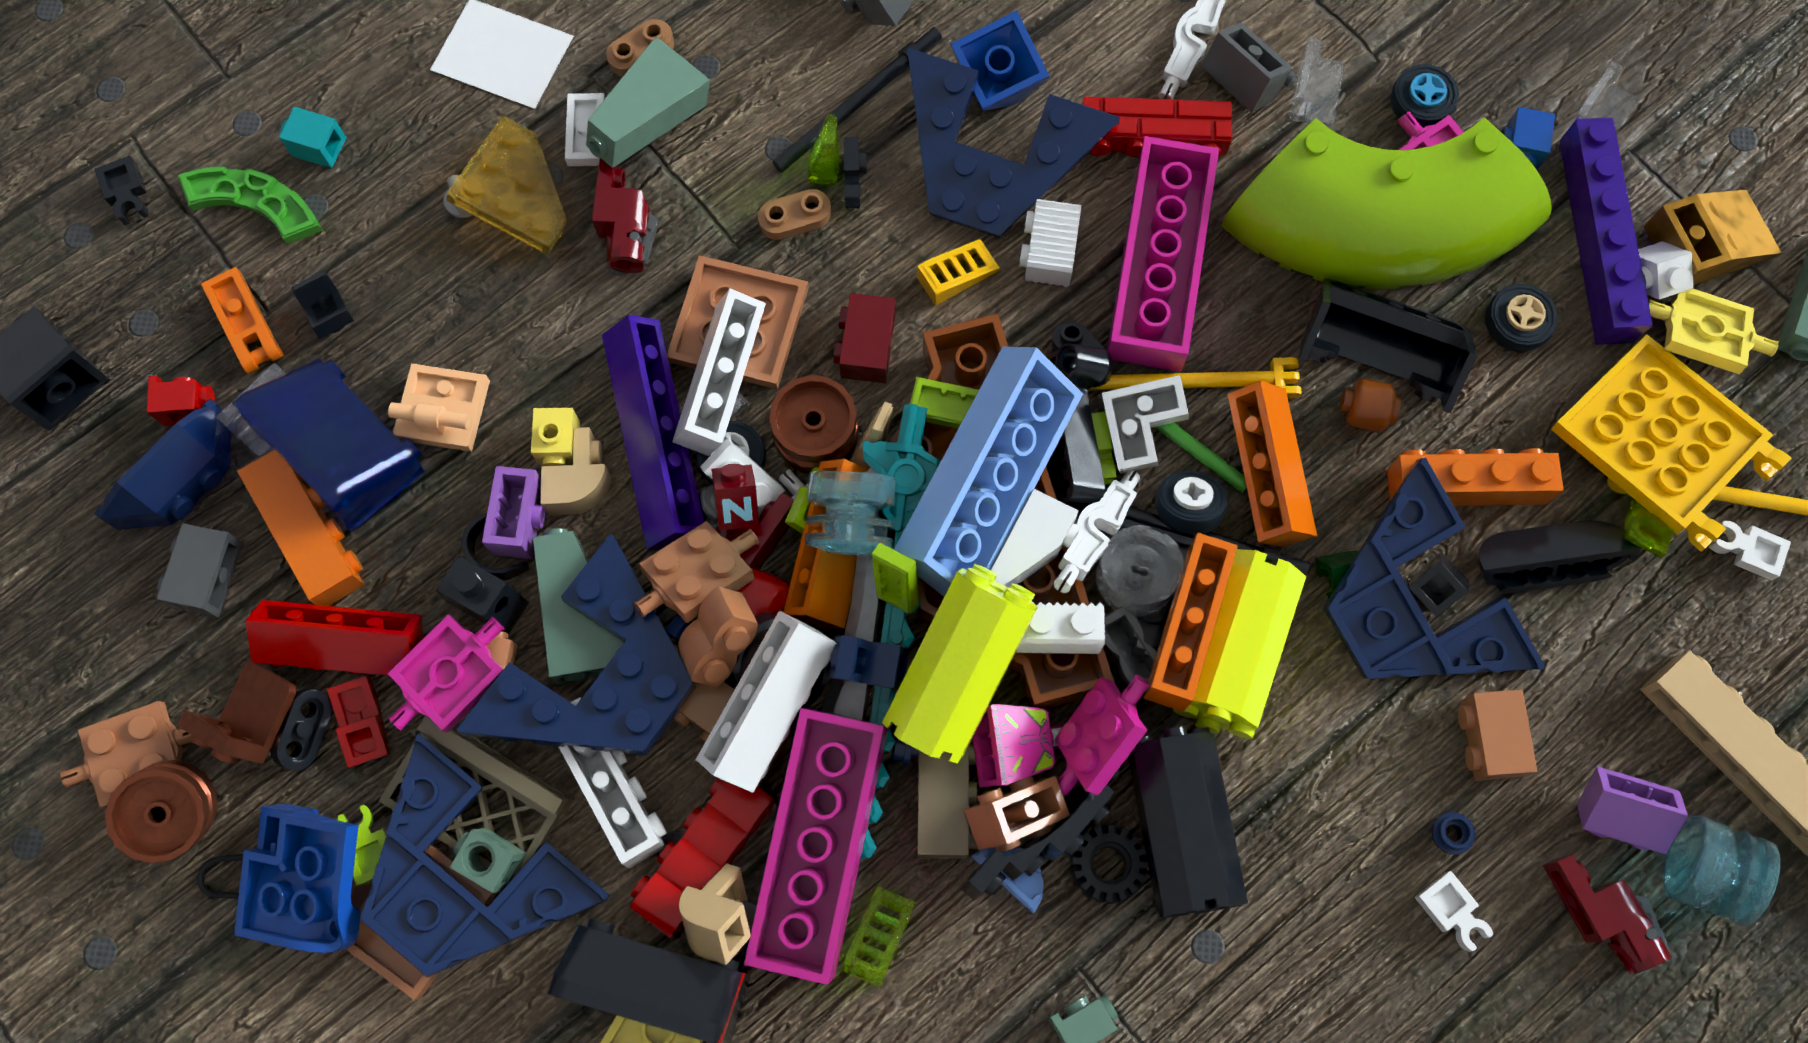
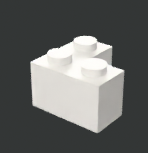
(1135, 411)

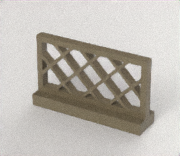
(503, 774)

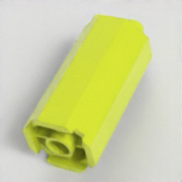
(1246, 644)
(960, 663)

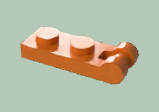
(241, 319)

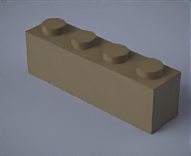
(942, 798)

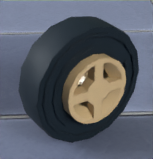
(1536, 315)

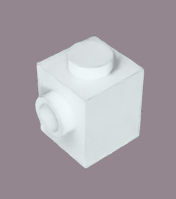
(1666, 269)

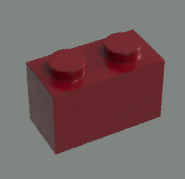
(866, 338)

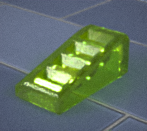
(825, 154)
(863, 969)

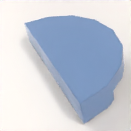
(1024, 888)

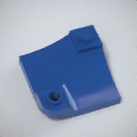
(299, 882)

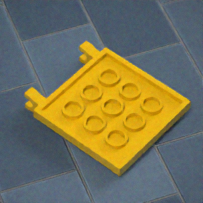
(1667, 438)

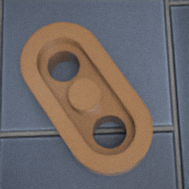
(635, 43)
(796, 216)

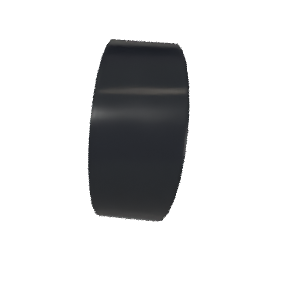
(468, 544)

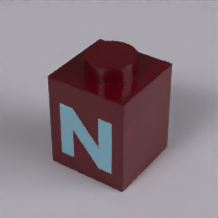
(735, 497)

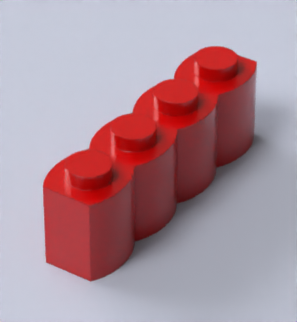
(710, 842)

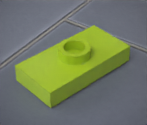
(945, 401)
(895, 578)

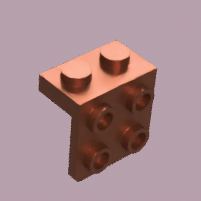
(249, 717)

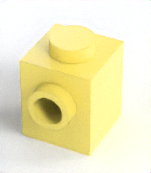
(553, 435)

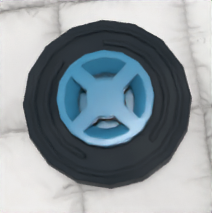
(1436, 87)

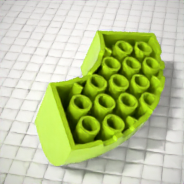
(1390, 213)

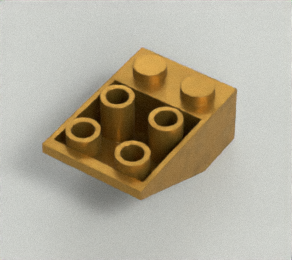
(1718, 229)

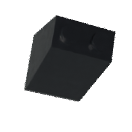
(44, 370)

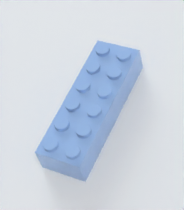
(990, 467)

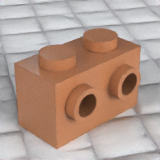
(1021, 811)

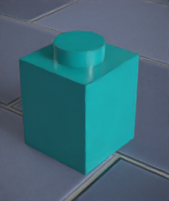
(312, 137)

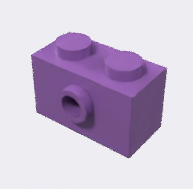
(514, 513)
(1631, 810)

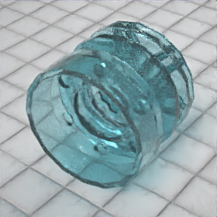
(850, 511)
(1721, 870)

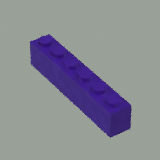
(1605, 232)
(648, 423)

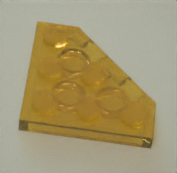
(512, 187)

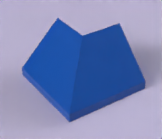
(1005, 62)

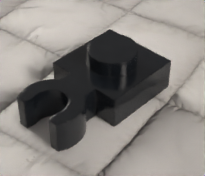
(854, 164)
(121, 185)

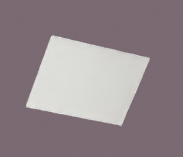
(502, 53)

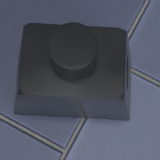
(479, 592)

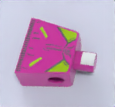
(1013, 744)

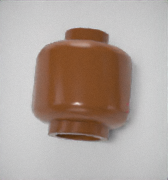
(1370, 405)

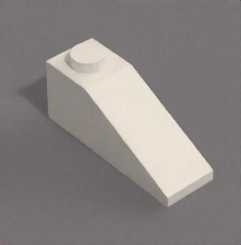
(1036, 538)

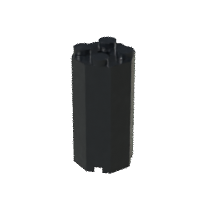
(1186, 823)

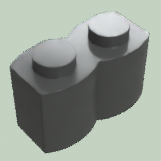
(1126, 647)

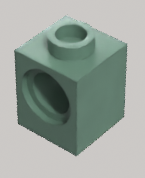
(504, 864)

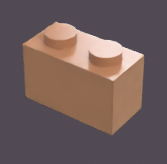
(1497, 735)

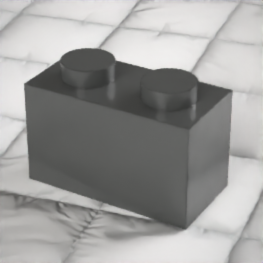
(199, 570)

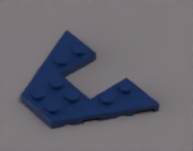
(979, 186)
(1384, 622)
(627, 701)
(428, 911)

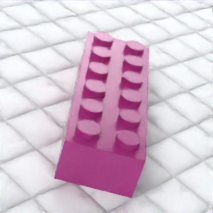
(1163, 254)
(816, 846)

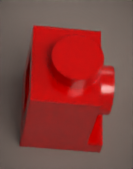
(175, 399)

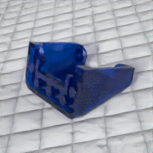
(331, 440)

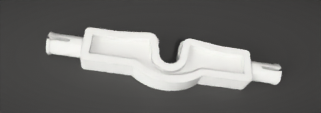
(1188, 47)
(1090, 542)

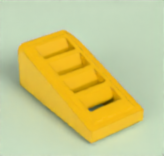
(941, 292)

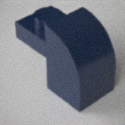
(868, 662)

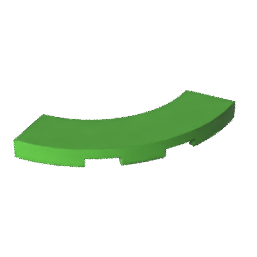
(251, 191)

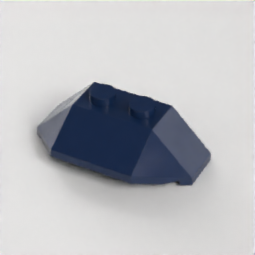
(171, 473)

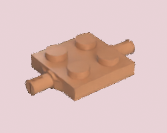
(692, 568)
(125, 746)

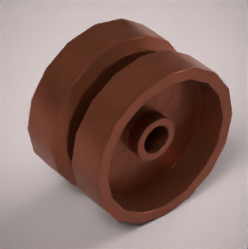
(813, 422)
(136, 808)

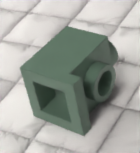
(1085, 1020)

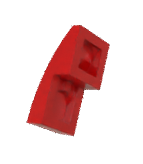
(359, 721)

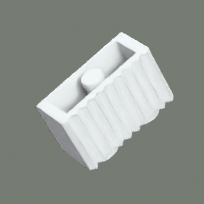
(1052, 242)
(1065, 629)

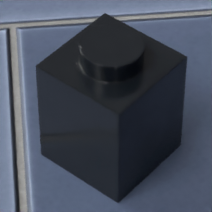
(1439, 584)

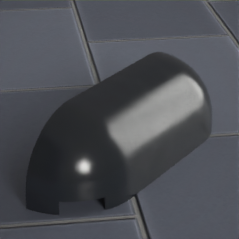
(1554, 555)

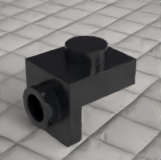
(322, 304)

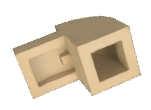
(576, 486)
(716, 916)

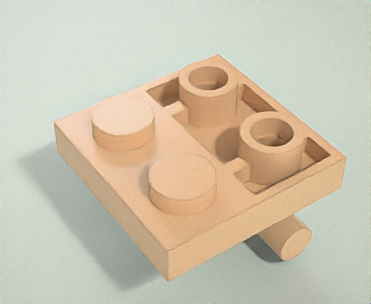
(440, 407)

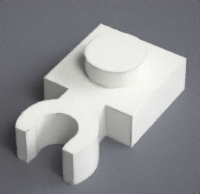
(1755, 549)
(1450, 907)

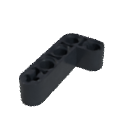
(1075, 461)

